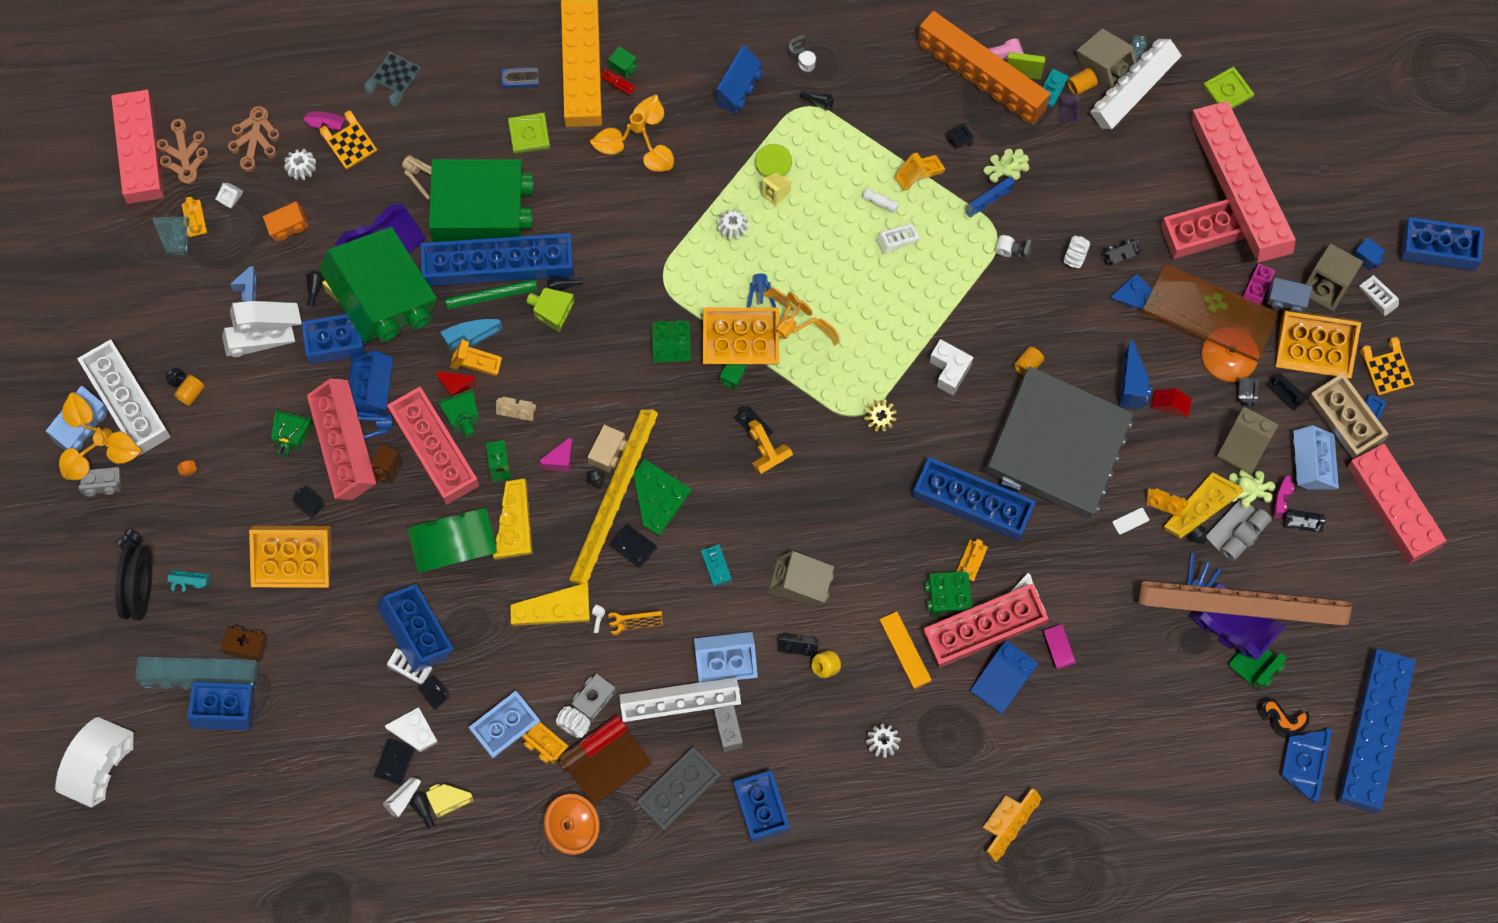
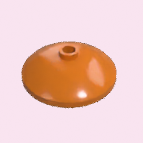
(1225, 364)
(581, 824)

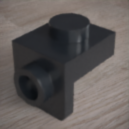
(1248, 390)

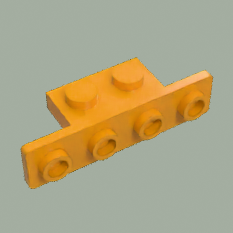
(1008, 820)

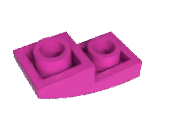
(317, 118)
(1259, 283)
(1283, 493)
(1059, 646)

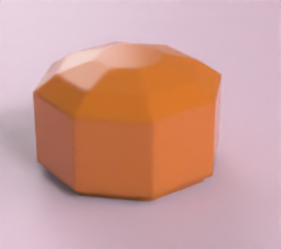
(187, 468)

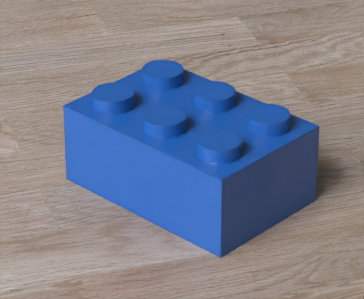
(331, 339)
(761, 806)

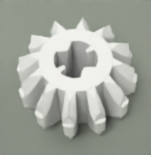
(300, 164)
(735, 230)
(1076, 252)
(573, 722)
(889, 737)

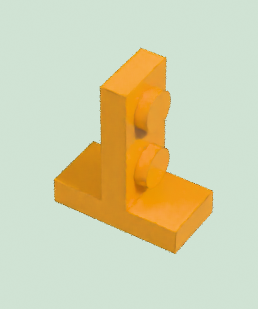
(917, 169)
(475, 359)
(770, 456)

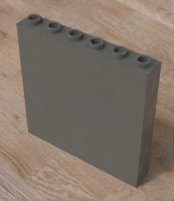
(1059, 442)

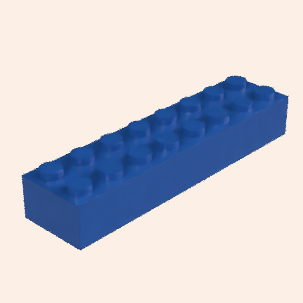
(497, 259)
(1376, 731)

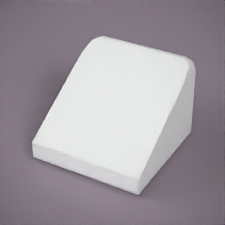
(229, 194)

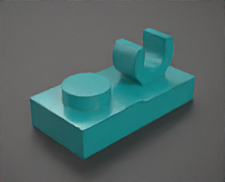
(1055, 85)
(716, 565)
(198, 580)

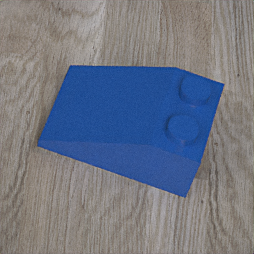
(1134, 380)
(1004, 677)

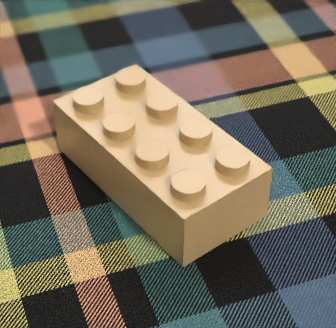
(1348, 416)

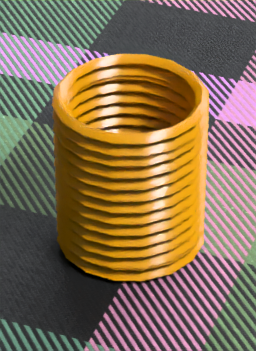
(1082, 81)
(1031, 357)
(189, 390)

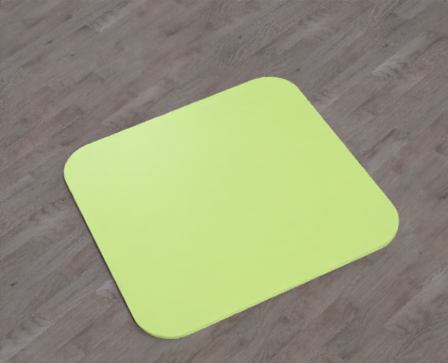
(829, 256)

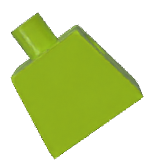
(551, 307)

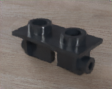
(1128, 248)
(1287, 391)
(747, 415)
(1304, 520)
(807, 646)

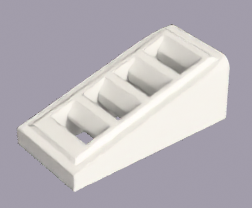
(887, 243)
(1385, 305)
(393, 660)
(399, 799)

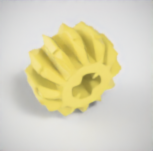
(874, 419)

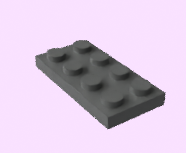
(678, 789)

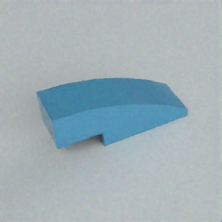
(470, 331)

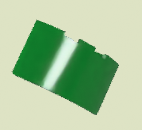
(451, 540)

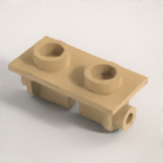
(508, 407)

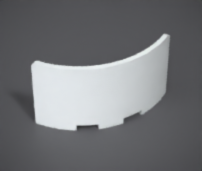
(89, 759)

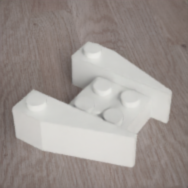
(260, 326)

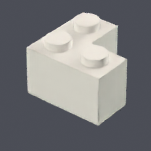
(953, 363)

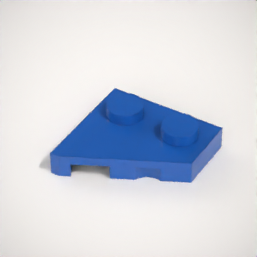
(1133, 293)

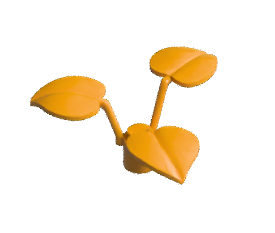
(650, 112)
(787, 324)
(120, 445)

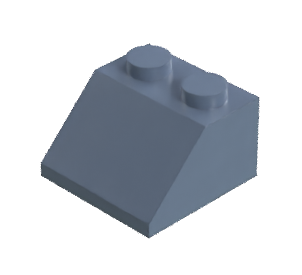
(1288, 295)

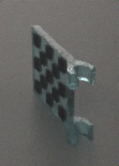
(394, 74)

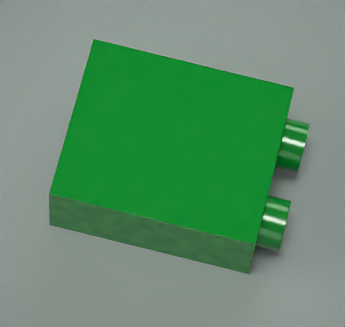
(478, 199)
(378, 285)

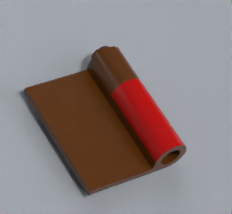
(604, 760)

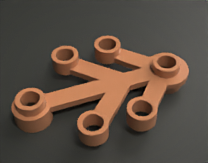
(253, 137)
(184, 153)

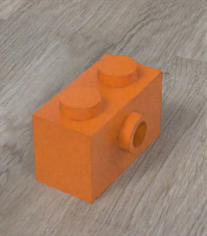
(286, 221)

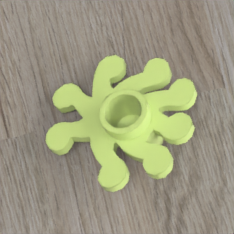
(1009, 165)
(1252, 487)

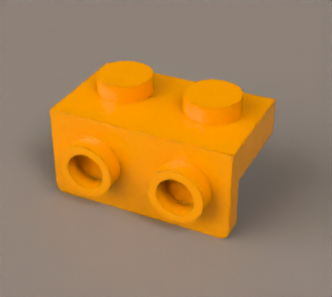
(545, 743)

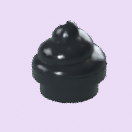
(175, 377)
(596, 478)
(1198, 535)

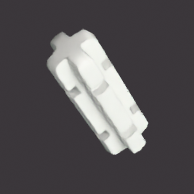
(880, 200)

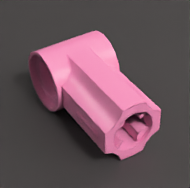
(1010, 46)

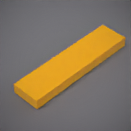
(905, 650)

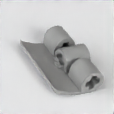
(1238, 530)

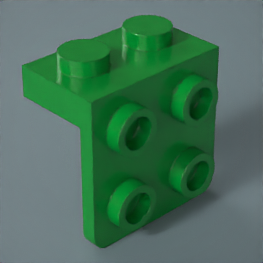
(671, 341)
(948, 592)
(1259, 671)

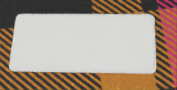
(1130, 521)

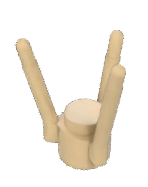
(412, 166)

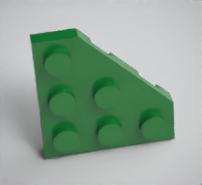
(658, 496)

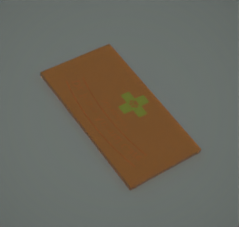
(1211, 312)

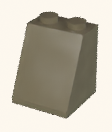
(1107, 57)
(1332, 276)
(1247, 440)
(801, 579)

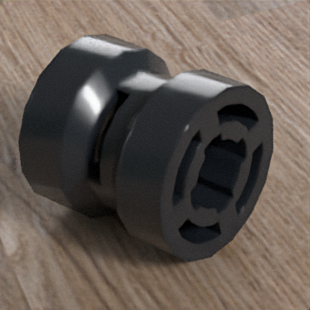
(128, 535)

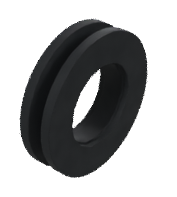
(133, 582)

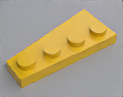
(1204, 502)
(514, 528)
(562, 606)

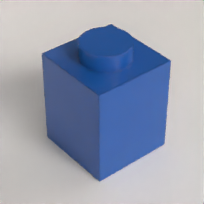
(1370, 254)

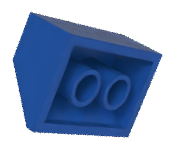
(739, 81)
(370, 381)
(221, 706)

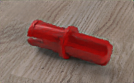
(618, 82)

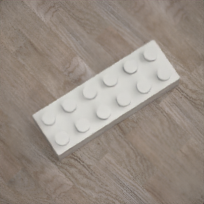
(123, 396)

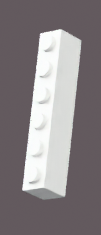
(1135, 83)
(680, 699)

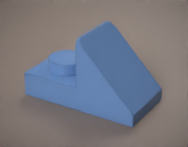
(247, 284)

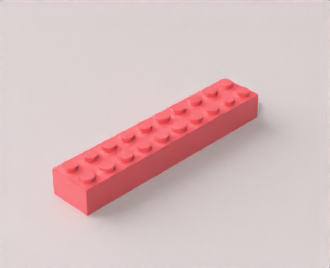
(1243, 182)

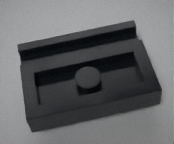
(633, 546)
(394, 762)

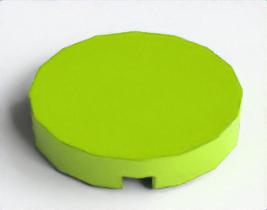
(773, 159)

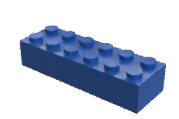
(974, 499)

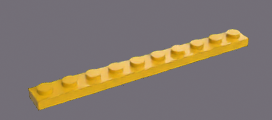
(613, 497)

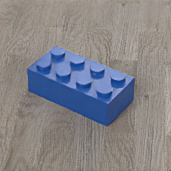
(1442, 243)
(415, 628)

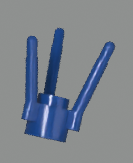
(759, 284)
(383, 422)
(1200, 582)

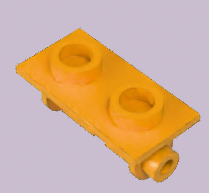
(194, 212)
(1165, 502)
(972, 558)

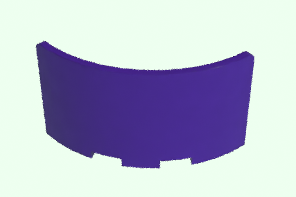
(395, 217)
(1246, 633)

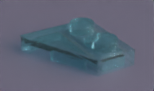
(173, 233)

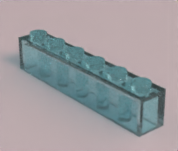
(185, 671)

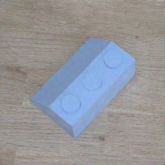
(73, 437)
(1315, 458)
(726, 657)
(504, 724)

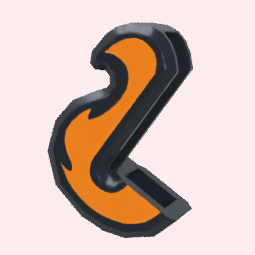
(1280, 721)

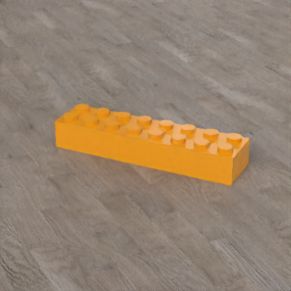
(581, 63)

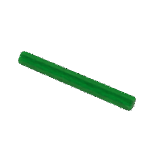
(492, 293)

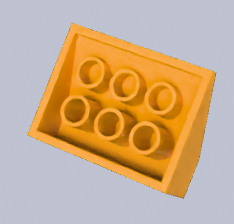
(740, 336)
(1317, 343)
(290, 556)

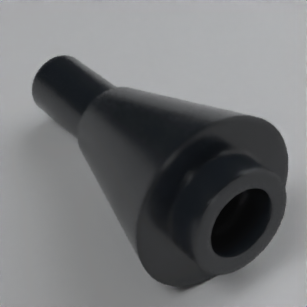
(821, 100)
(314, 283)
(562, 283)
(421, 806)

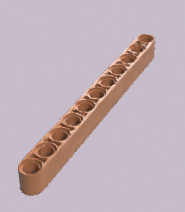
(1245, 603)

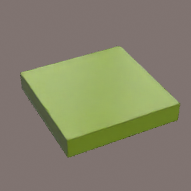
(1027, 64)
(1229, 87)
(529, 133)

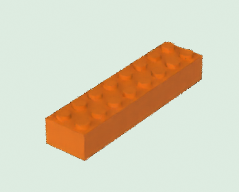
(983, 68)

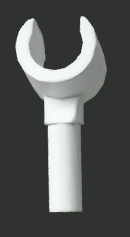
(599, 612)

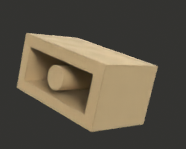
(607, 448)

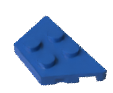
(1306, 762)

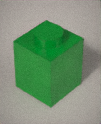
(623, 62)
(733, 375)

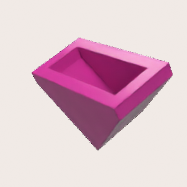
(559, 458)

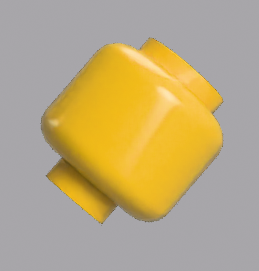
(826, 664)

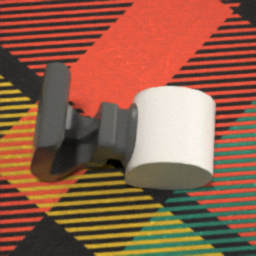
(806, 58)
(1007, 246)

